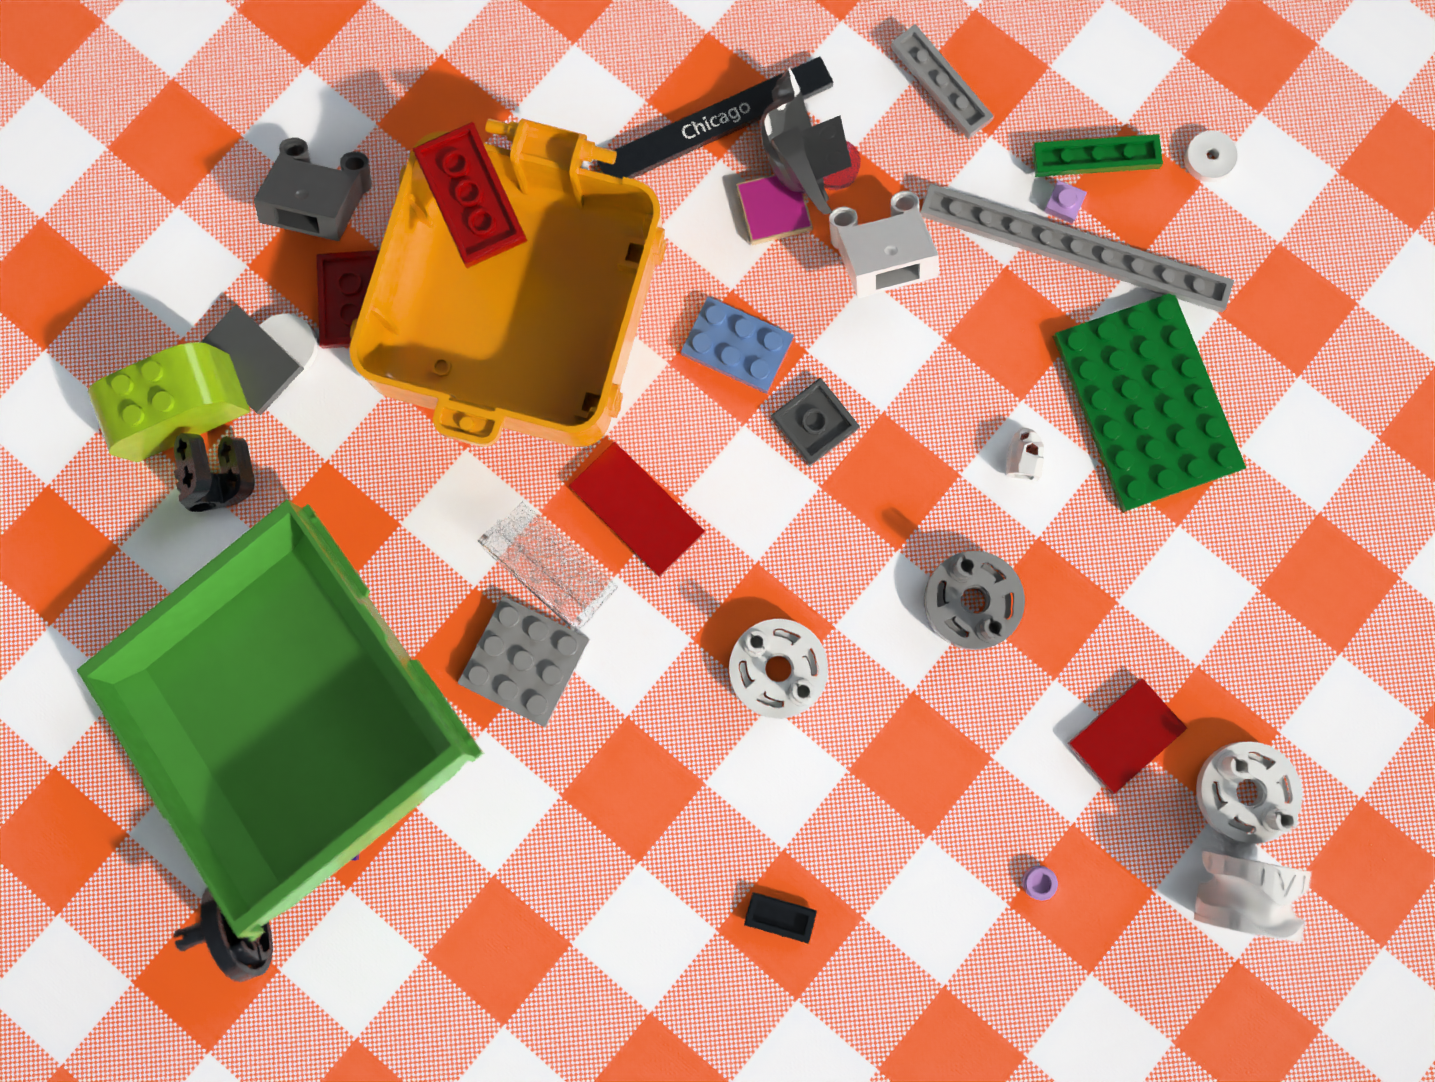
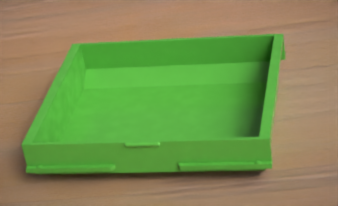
(276, 716)

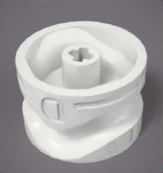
(1252, 897)

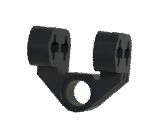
(205, 489)

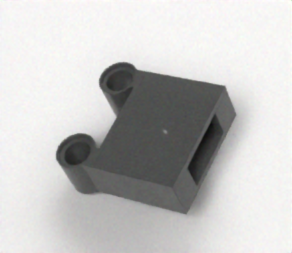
(309, 195)

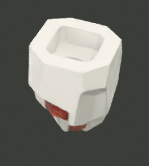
(1025, 456)

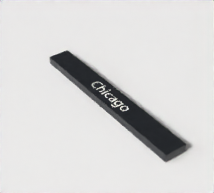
(711, 123)

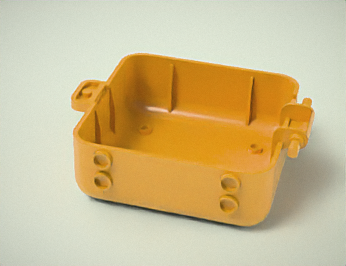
(530, 333)

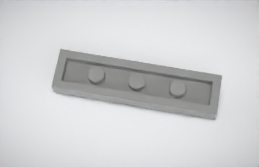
(941, 81)

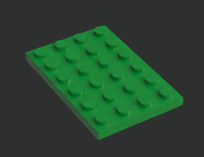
(1148, 402)

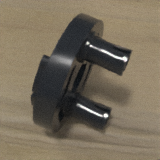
(234, 955)

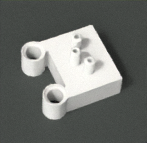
(887, 250)

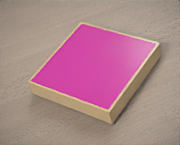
(772, 210)

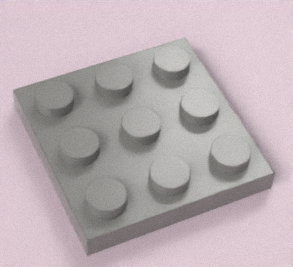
(524, 661)

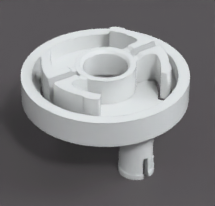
(799, 689)
(1269, 811)

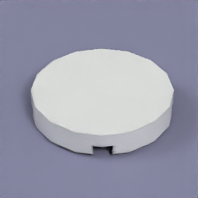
(294, 336)

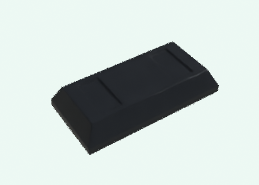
(780, 917)

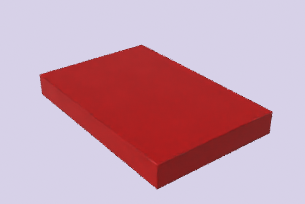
(341, 293)
(1127, 735)

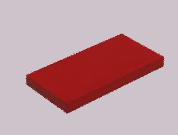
(469, 195)
(637, 509)

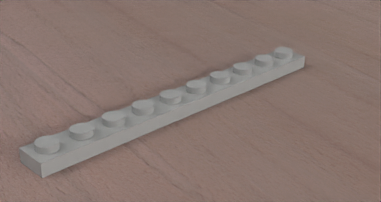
(1077, 248)

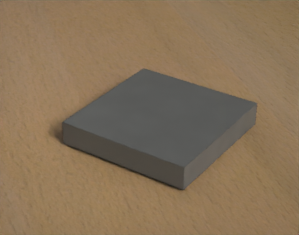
(815, 422)

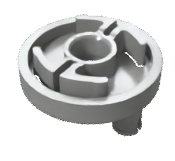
(966, 572)

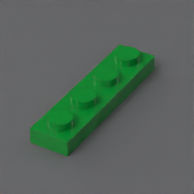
(1097, 155)

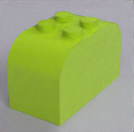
(166, 395)

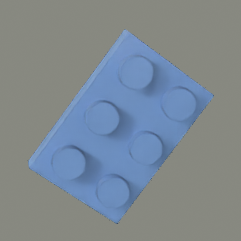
(737, 345)

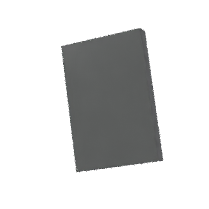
(258, 359)

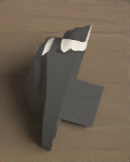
(797, 150)

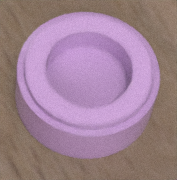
(1040, 883)

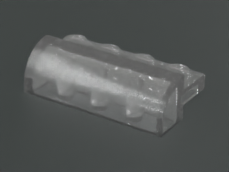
(548, 565)

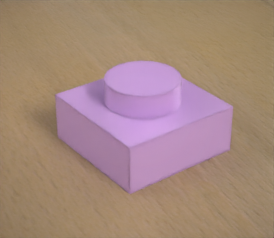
(1065, 202)

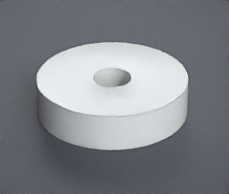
(1217, 144)

